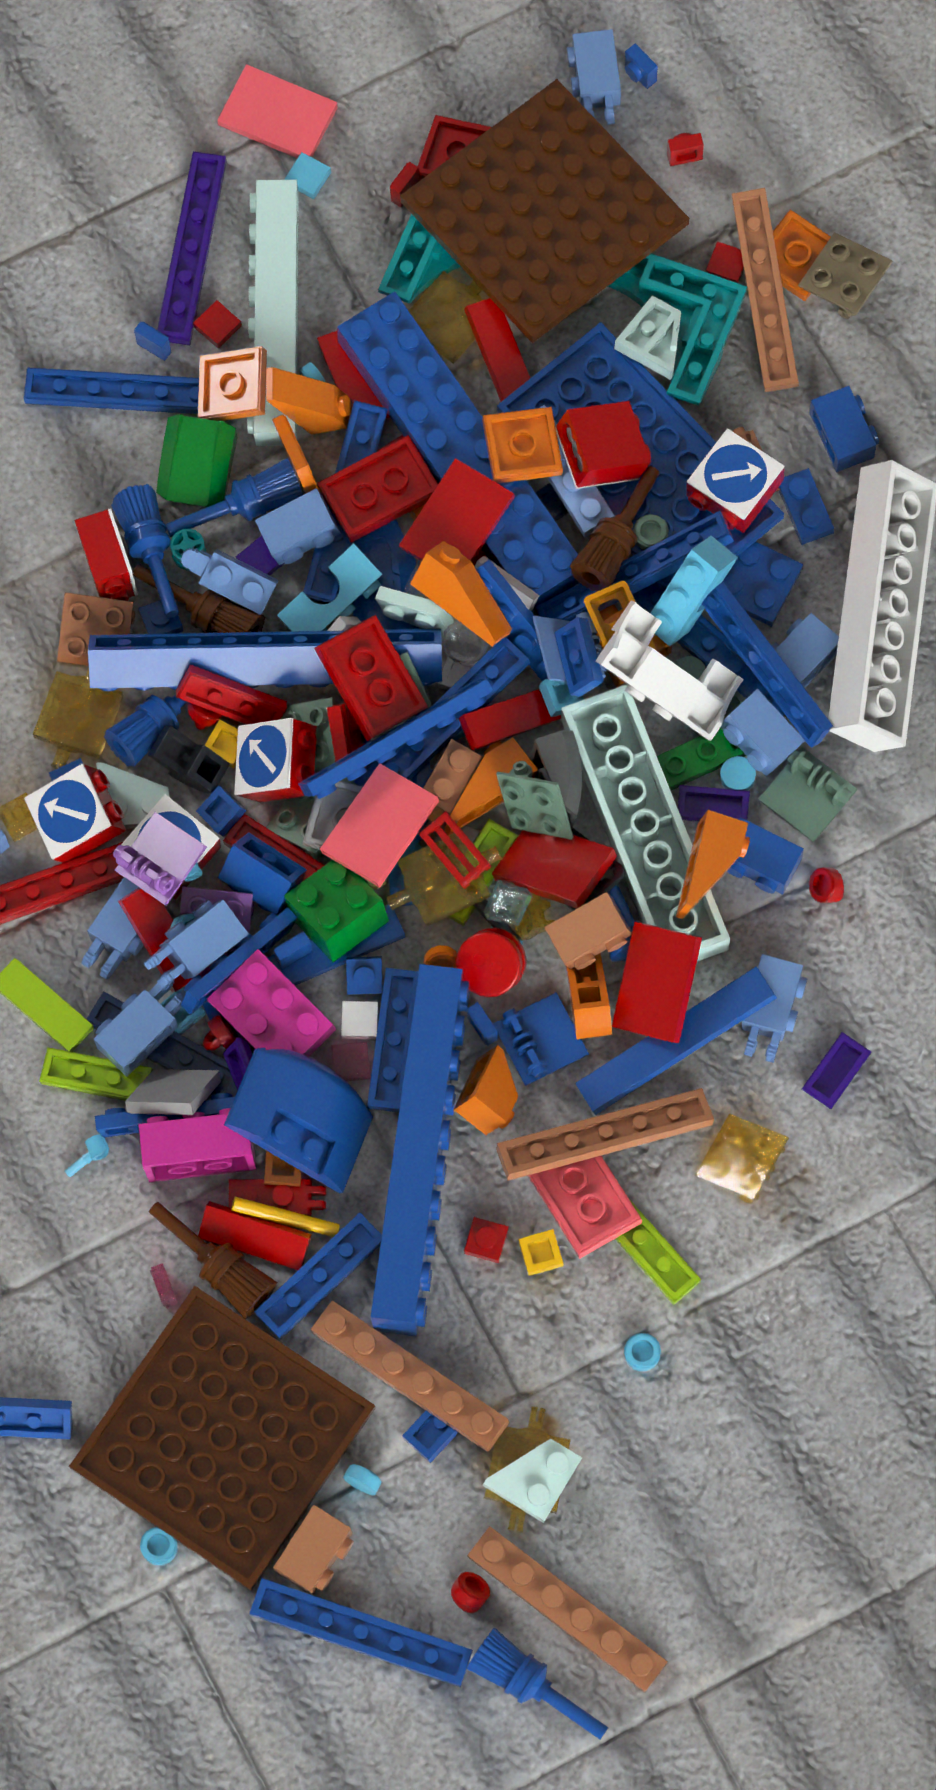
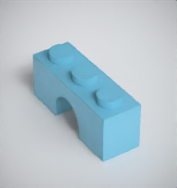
(355, 577)
(695, 579)

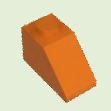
(488, 1093)

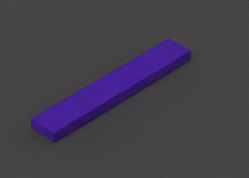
(191, 247)

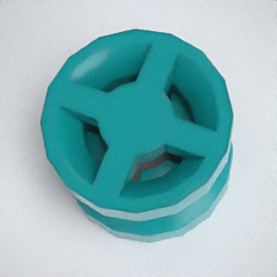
(183, 540)

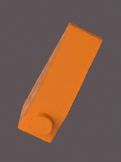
(308, 401)
(458, 589)
(483, 788)
(715, 849)
(589, 1000)

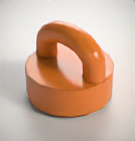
(441, 956)

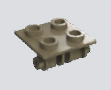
(845, 274)

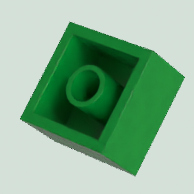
(336, 909)

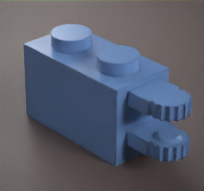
(596, 72)
(231, 578)
(113, 933)
(198, 942)
(777, 1016)
(138, 1028)

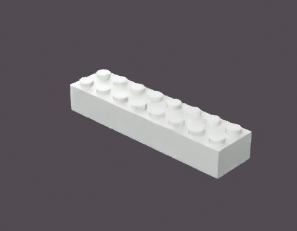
(882, 606)

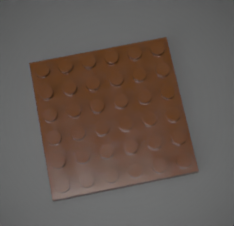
(544, 210)
(222, 1437)

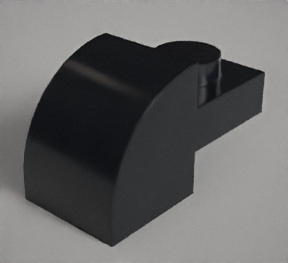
(187, 761)

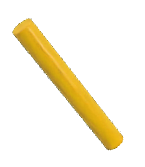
(285, 1217)

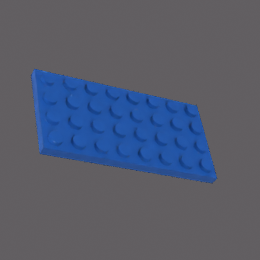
(599, 375)

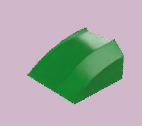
(196, 460)

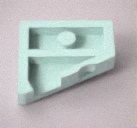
(652, 337)
(412, 609)
(132, 793)
(535, 1478)

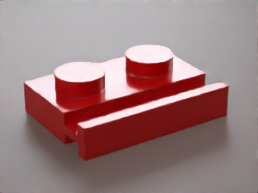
(344, 731)

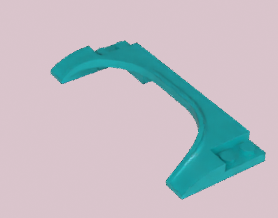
(705, 301)

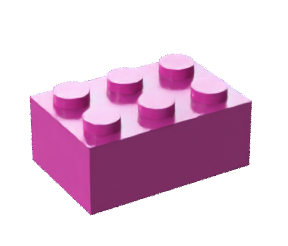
(270, 1009)
(193, 1147)

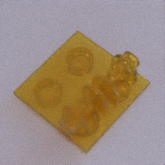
(742, 1157)

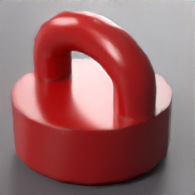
(202, 716)
(826, 885)
(221, 1031)
(470, 1592)

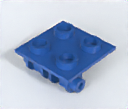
(540, 1038)

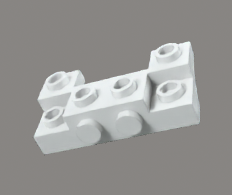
(651, 675)

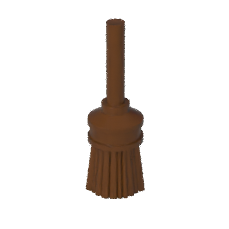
(611, 540)
(209, 610)
(222, 1266)

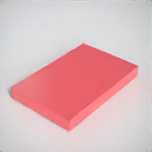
(277, 113)
(379, 825)
(586, 1203)

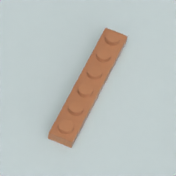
(765, 290)
(604, 1134)
(410, 1376)
(567, 1609)

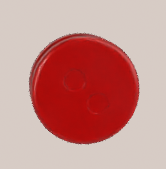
(491, 961)

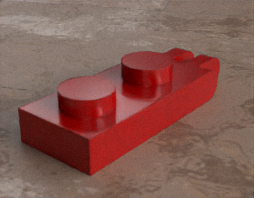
(281, 1196)

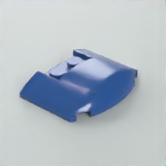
(301, 1114)

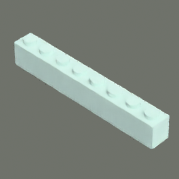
(274, 289)

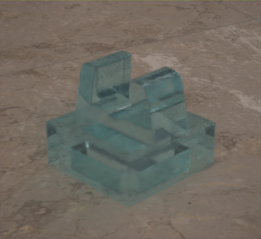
(507, 903)

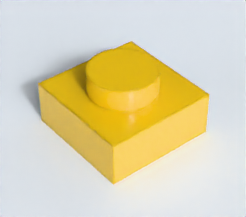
(224, 742)
(541, 1252)

